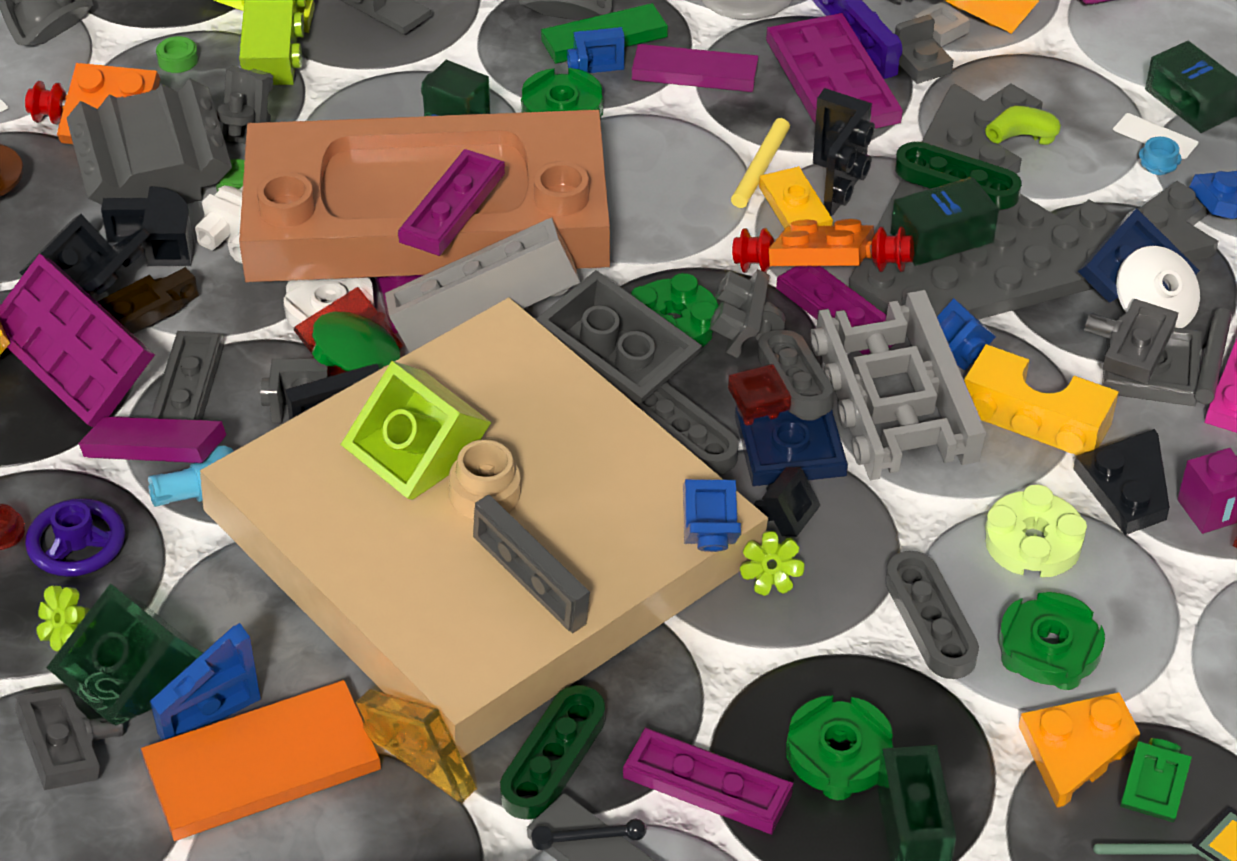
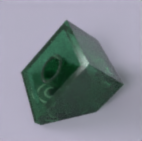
(122, 656)

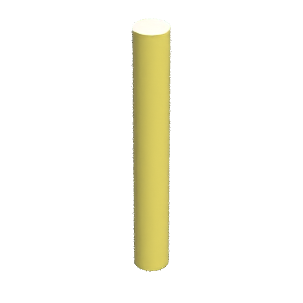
(760, 163)

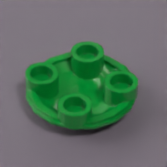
(352, 342)

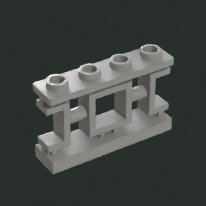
(931, 373)

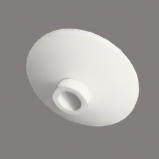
(1142, 278)

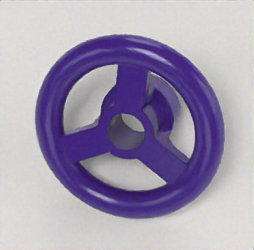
(74, 531)

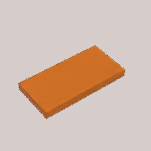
(259, 759)

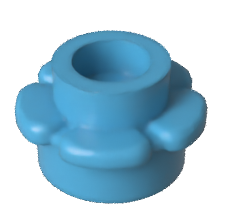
(1160, 155)

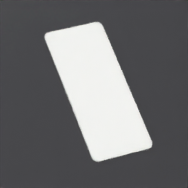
(1144, 130)

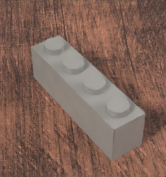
(518, 267)

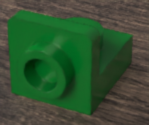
(1156, 779)

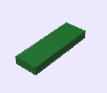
(638, 25)

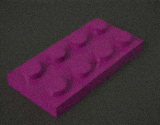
(830, 56)
(71, 341)

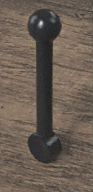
(543, 837)

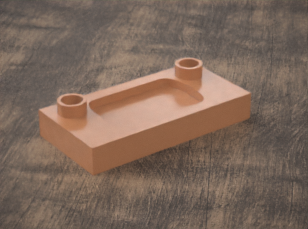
(336, 191)

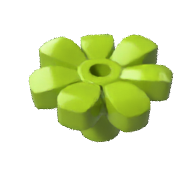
(775, 571)
(60, 615)

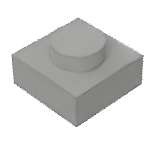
(948, 22)

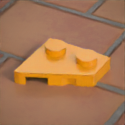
(1078, 741)

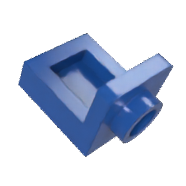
(597, 50)
(963, 333)
(710, 514)

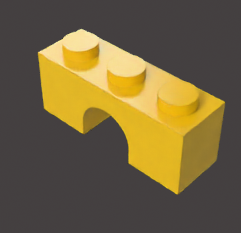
(1067, 420)

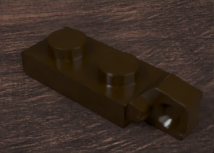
(151, 299)

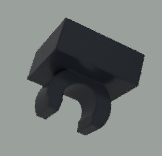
(789, 502)

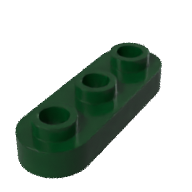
(935, 166)
(553, 735)

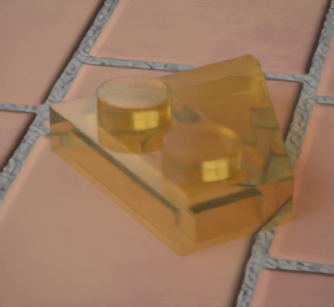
(418, 739)

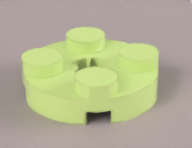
(1037, 510)

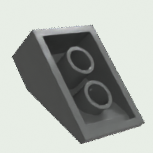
(619, 336)

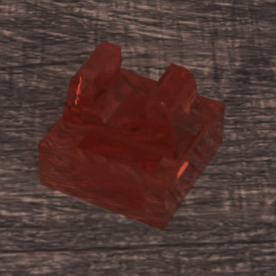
(759, 393)

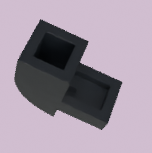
(162, 215)

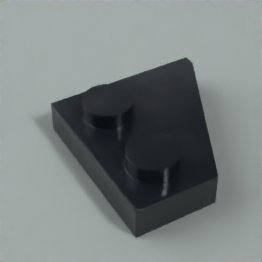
(1128, 481)

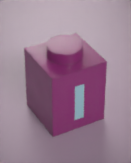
(1210, 490)

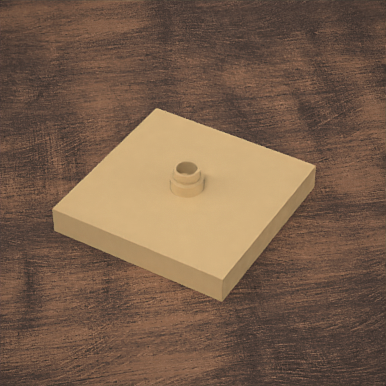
(407, 579)

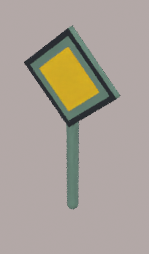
(1215, 844)

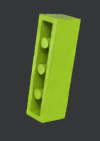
(271, 38)

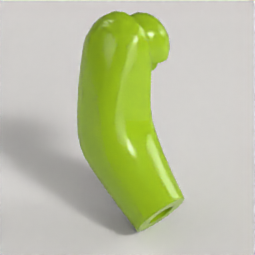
(1024, 121)

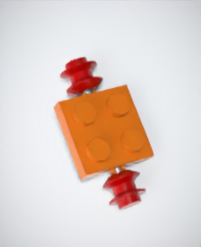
(90, 85)
(823, 246)

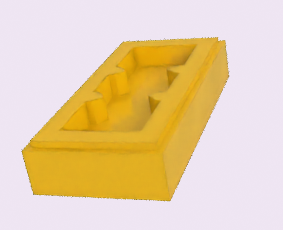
(793, 197)

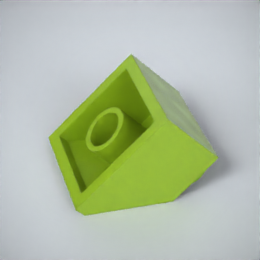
(412, 430)

